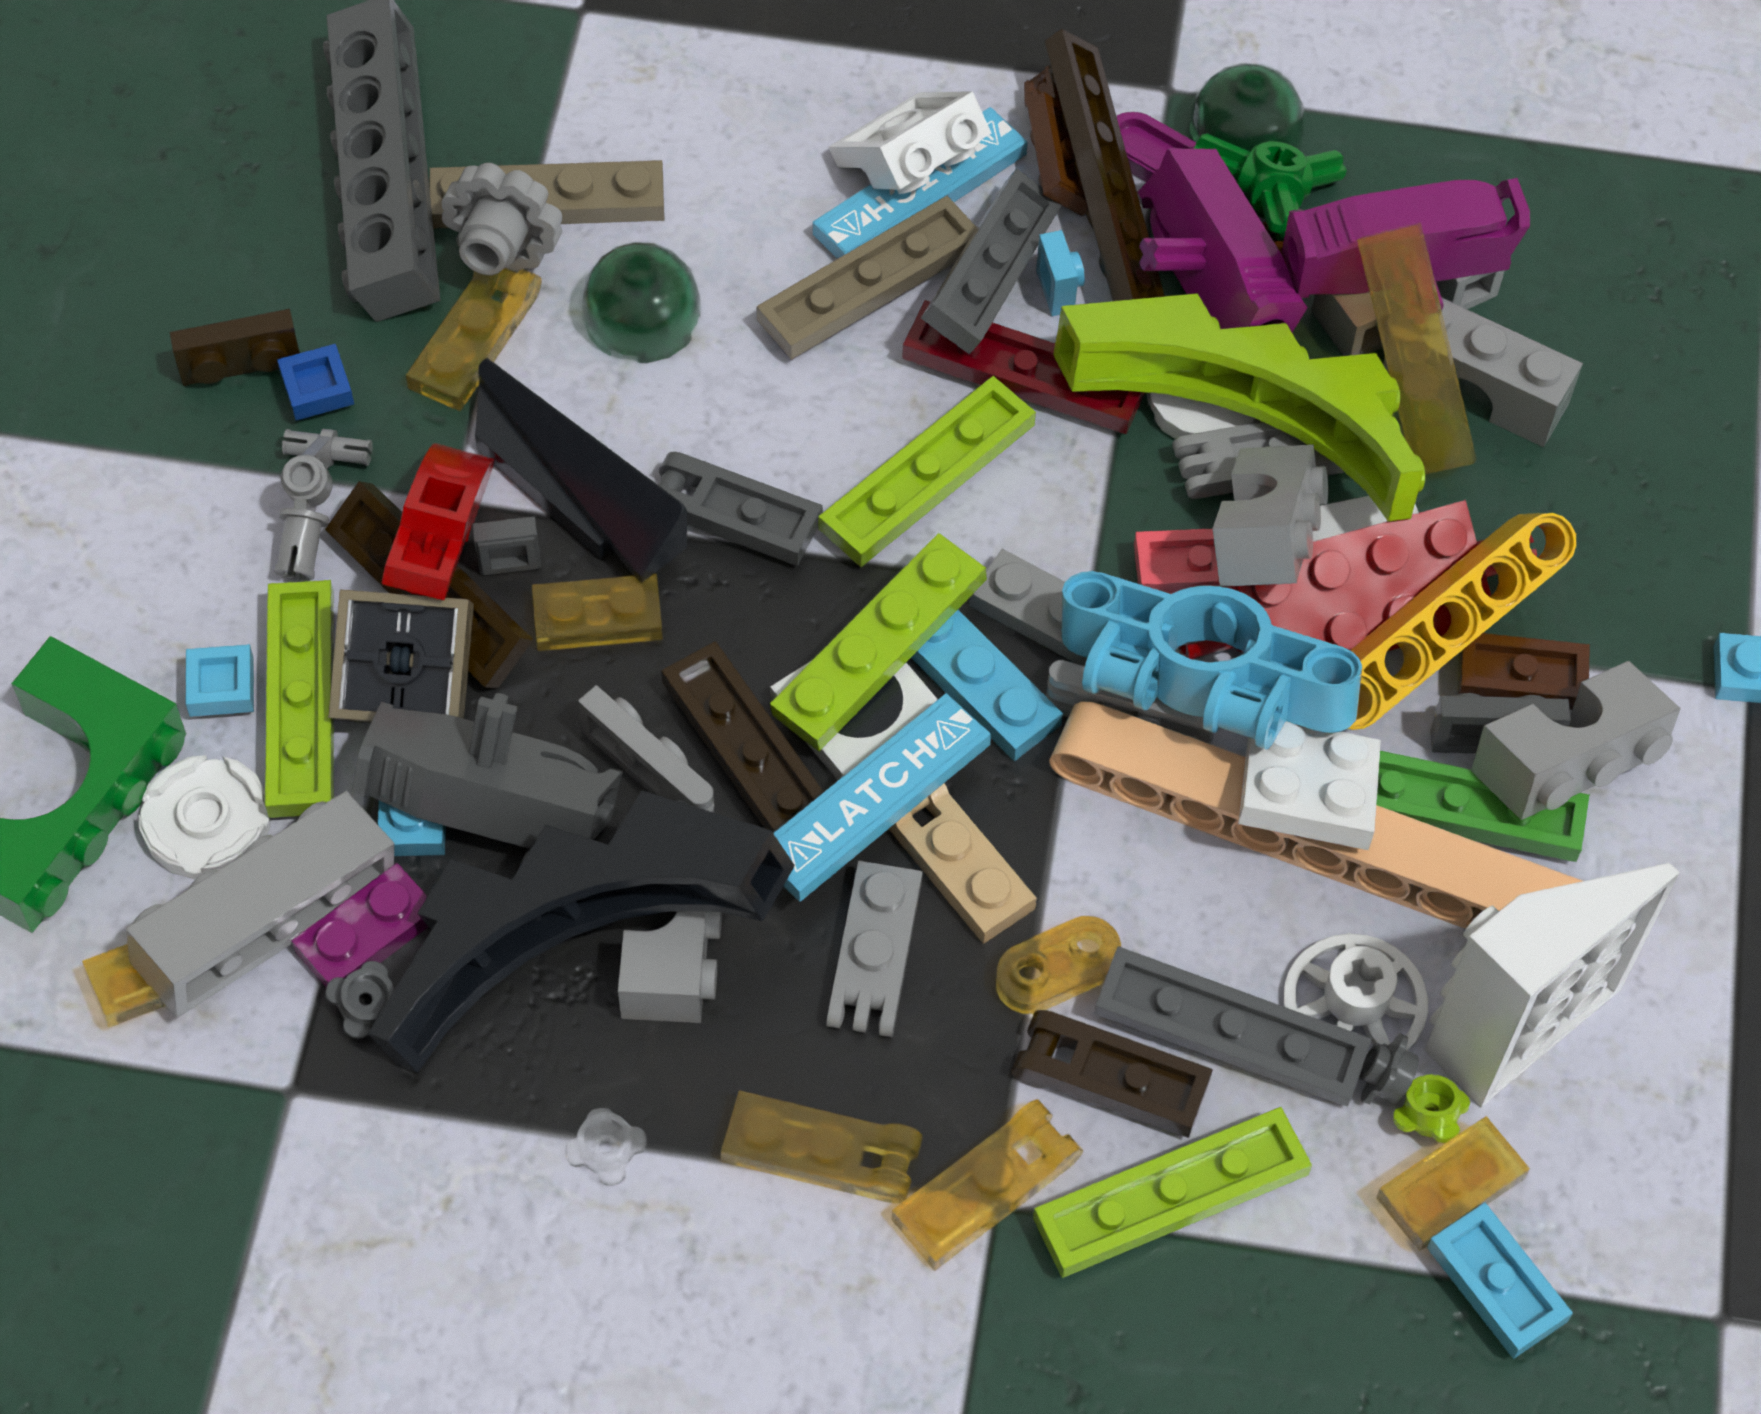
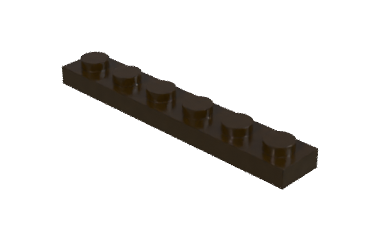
(1102, 166)

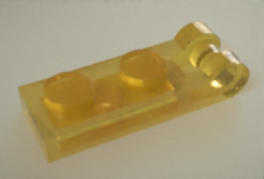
(470, 333)
(820, 1147)
(985, 1185)

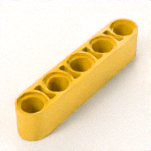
(1469, 608)

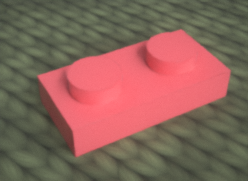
(1176, 559)

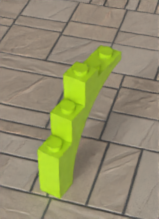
(1254, 370)

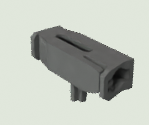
(482, 774)

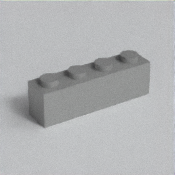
(257, 902)

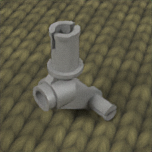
(309, 485)

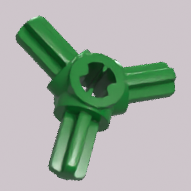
(1276, 176)

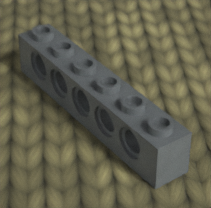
(381, 160)

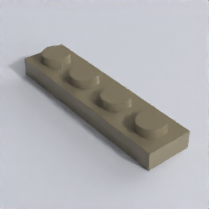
(581, 190)
(866, 278)

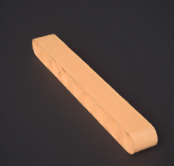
(1203, 790)

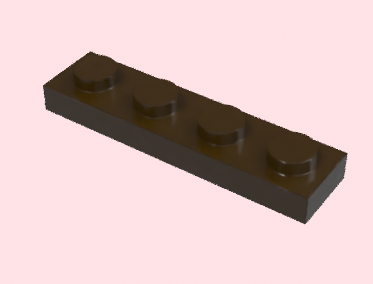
(367, 530)
(741, 736)

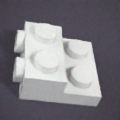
(914, 139)

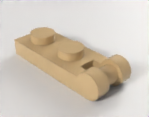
(964, 866)

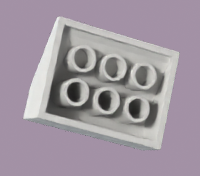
(1540, 973)

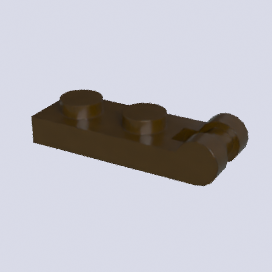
(1113, 1072)

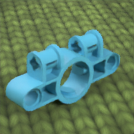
(1132, 643)

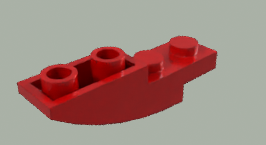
(437, 520)

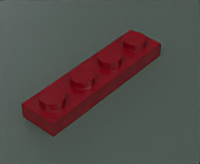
(1024, 367)

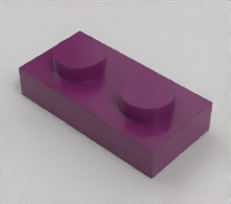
(364, 927)

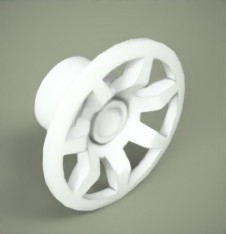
(1360, 985)

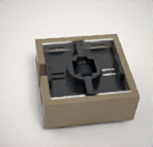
(400, 654)

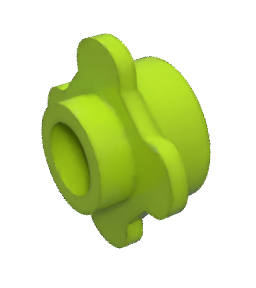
(1432, 1108)

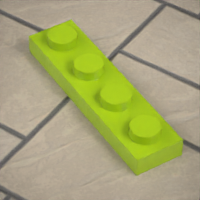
(926, 471)
(878, 642)
(299, 697)
(1171, 1192)

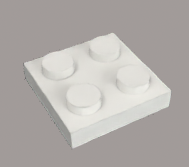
(1313, 786)

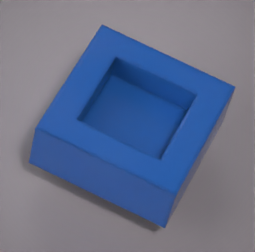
(315, 382)

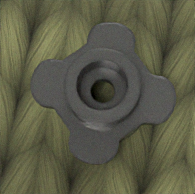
(345, 993)
(1388, 1071)

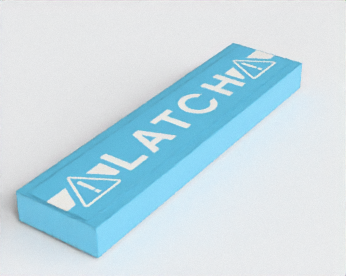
(878, 210)
(879, 793)

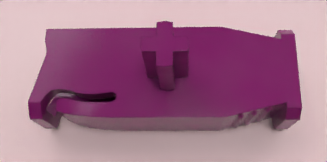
(1458, 218)
(1215, 242)

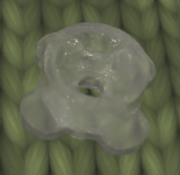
(602, 1127)

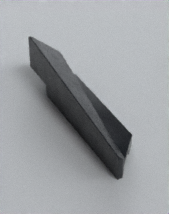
(577, 476)

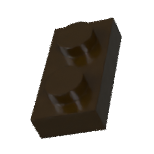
(234, 347)

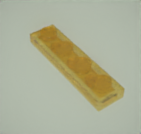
(1417, 347)

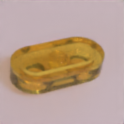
(1063, 965)

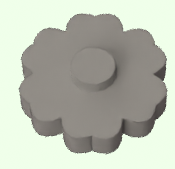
(500, 219)

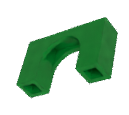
(128, 741)

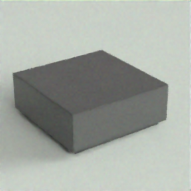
(507, 545)

